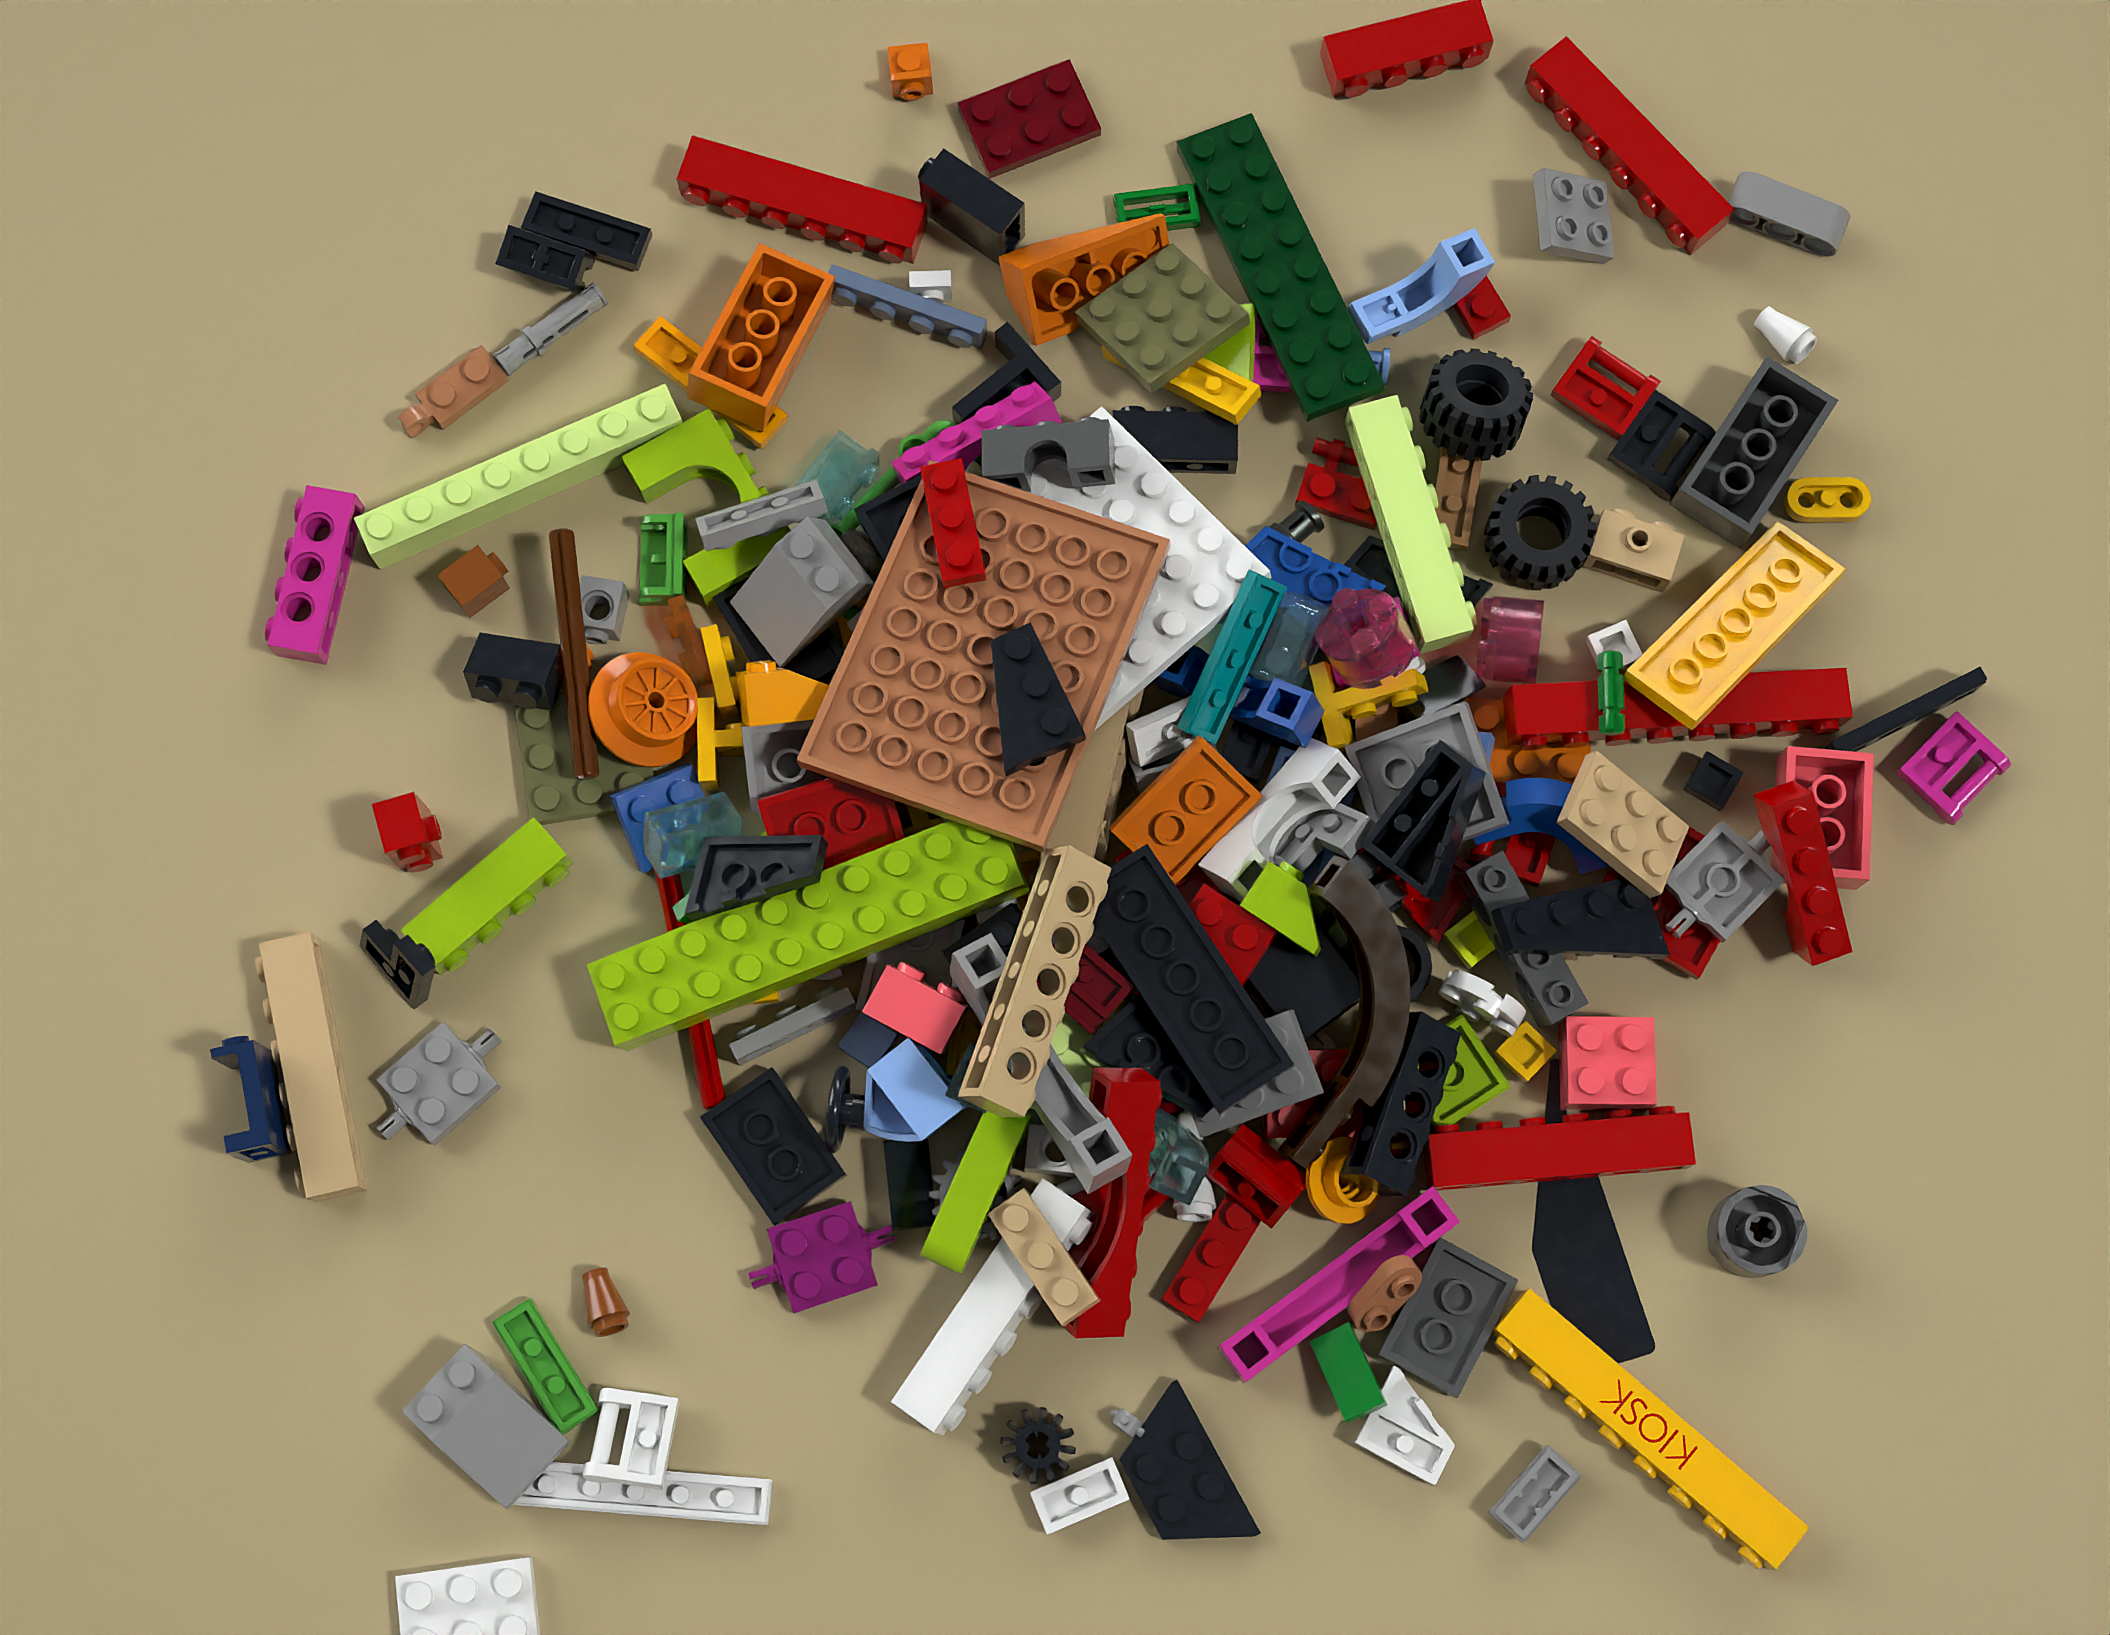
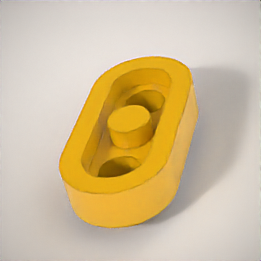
(1825, 497)

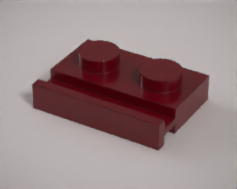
(1094, 991)

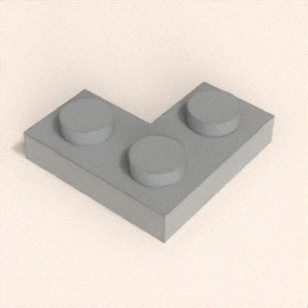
(1334, 829)

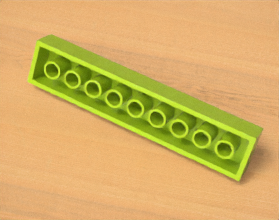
(804, 932)

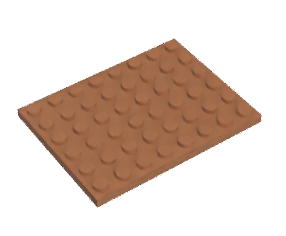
(917, 681)

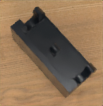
(544, 258)

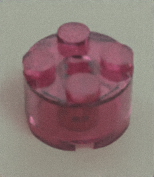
(1365, 637)
(1512, 641)

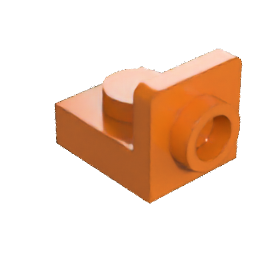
(910, 71)

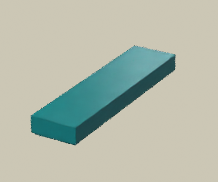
(1232, 656)

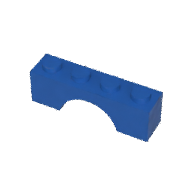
(1265, 705)

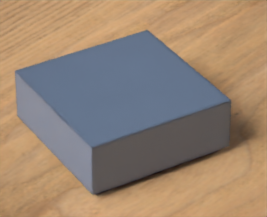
(867, 1040)

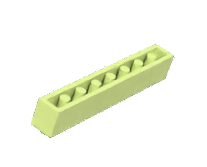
(515, 478)

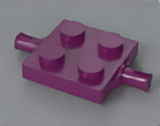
(822, 1257)

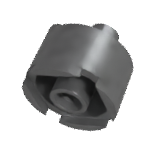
(1779, 1221)

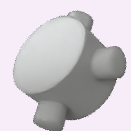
(1127, 1422)

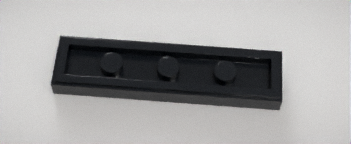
(1910, 712)

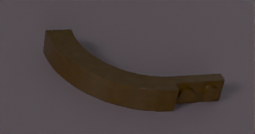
(1382, 1007)

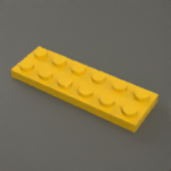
(1734, 625)

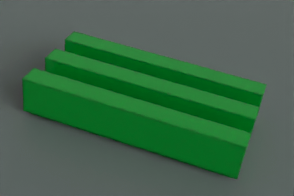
(1161, 194)

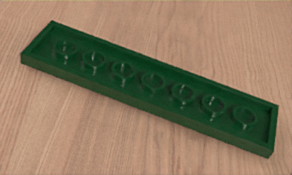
(1280, 267)

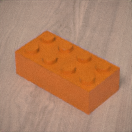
(760, 337)

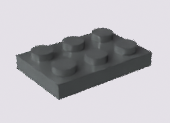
(1448, 1318)

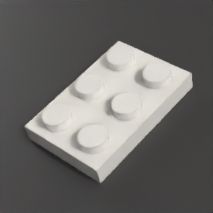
(470, 1600)

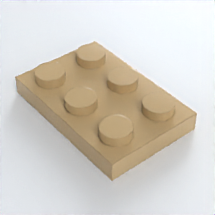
(1623, 824)

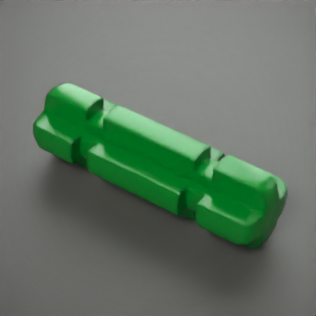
(1611, 693)

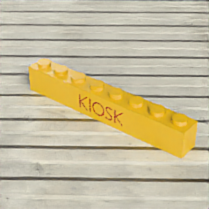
(1649, 1430)

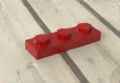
(953, 523)
(1211, 1259)

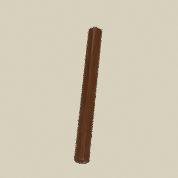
(573, 653)

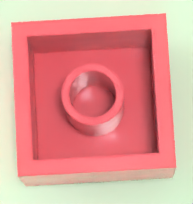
(917, 1007)
(1607, 1063)

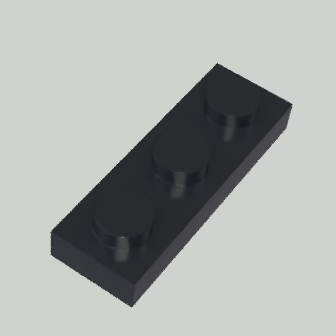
(589, 230)

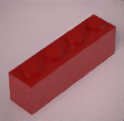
(1406, 48)

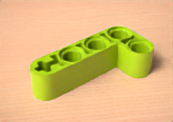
(974, 1190)

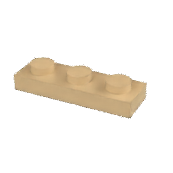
(1043, 1257)

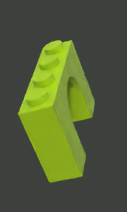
(703, 451)

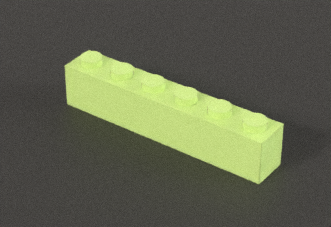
(1409, 524)

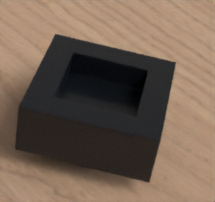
(1713, 781)

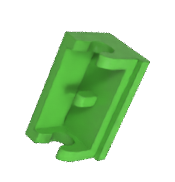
(662, 556)

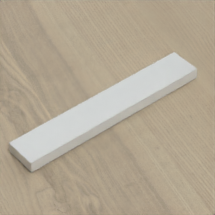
(682, 1495)

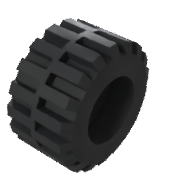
(1475, 404)
(1558, 506)

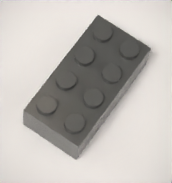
(1754, 452)

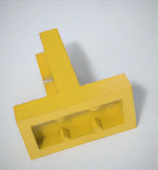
(1359, 702)
(714, 743)

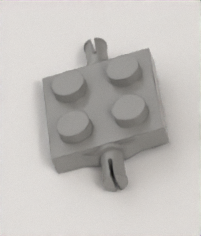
(1721, 882)
(438, 1083)

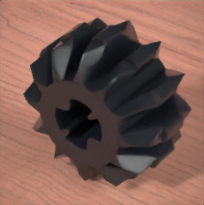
(1052, 1443)

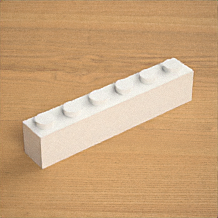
(984, 1323)

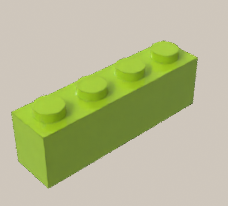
(489, 895)

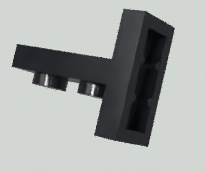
(1022, 368)

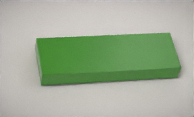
(546, 1366)

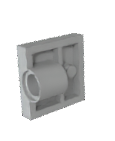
(1573, 216)

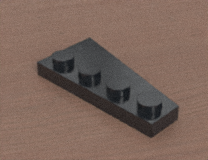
(1584, 921)

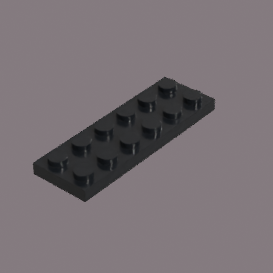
(1187, 982)

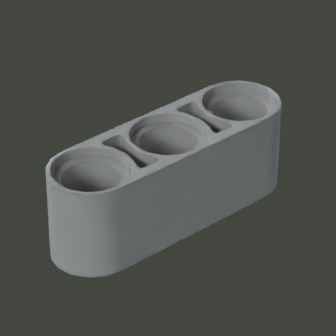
(1788, 214)

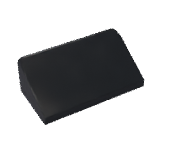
(1446, 685)
(909, 1184)

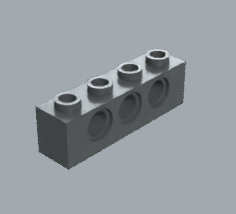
(1540, 979)

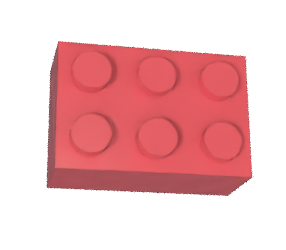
(1844, 803)

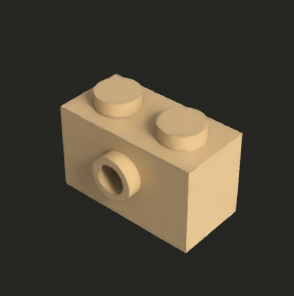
(1634, 549)

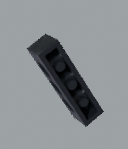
(1369, 1155)

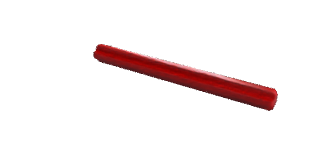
(700, 1034)

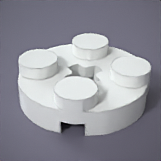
(1477, 1001)

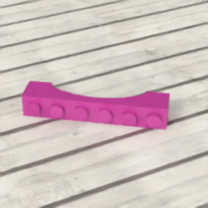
(1335, 1285)

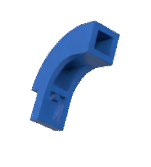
(1535, 807)

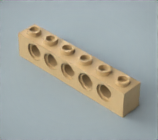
(1017, 994)

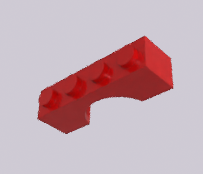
(1796, 835)

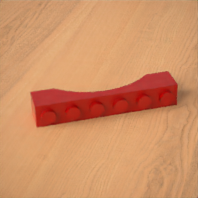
(1110, 1261)

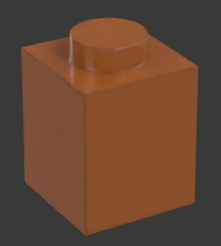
(475, 580)

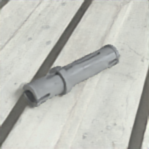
(543, 334)

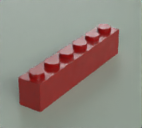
(1628, 146)
(802, 200)
(1558, 1150)

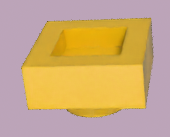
(1525, 1052)

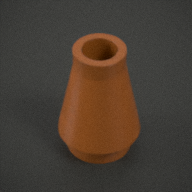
(604, 1305)

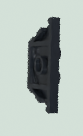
(1183, 1475)

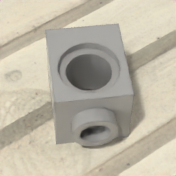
(603, 592)

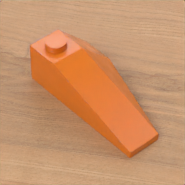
(1066, 272)

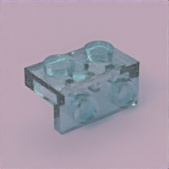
(840, 473)

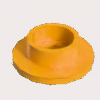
(1332, 1193)

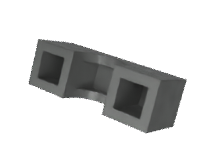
(1015, 452)

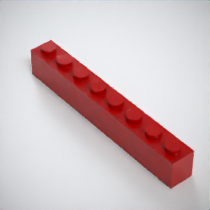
(1758, 703)

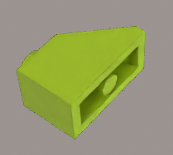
(1284, 905)

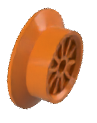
(644, 709)

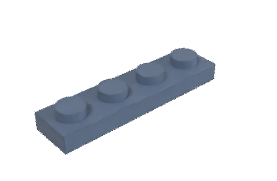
(920, 312)

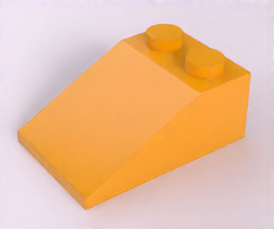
(777, 695)

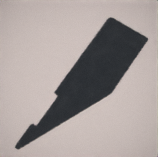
(1584, 1258)

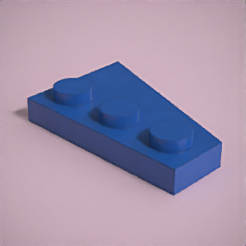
(1304, 570)

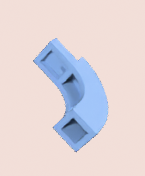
(1435, 286)

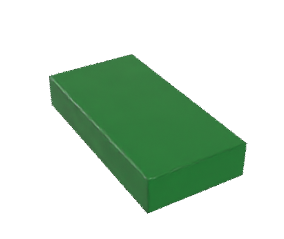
(1348, 1373)

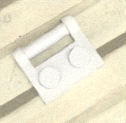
(645, 1442)

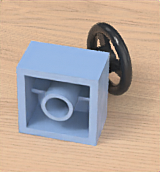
(900, 1100)

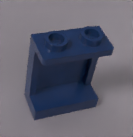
(262, 1099)

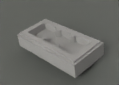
(1534, 1494)

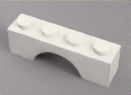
(1308, 782)

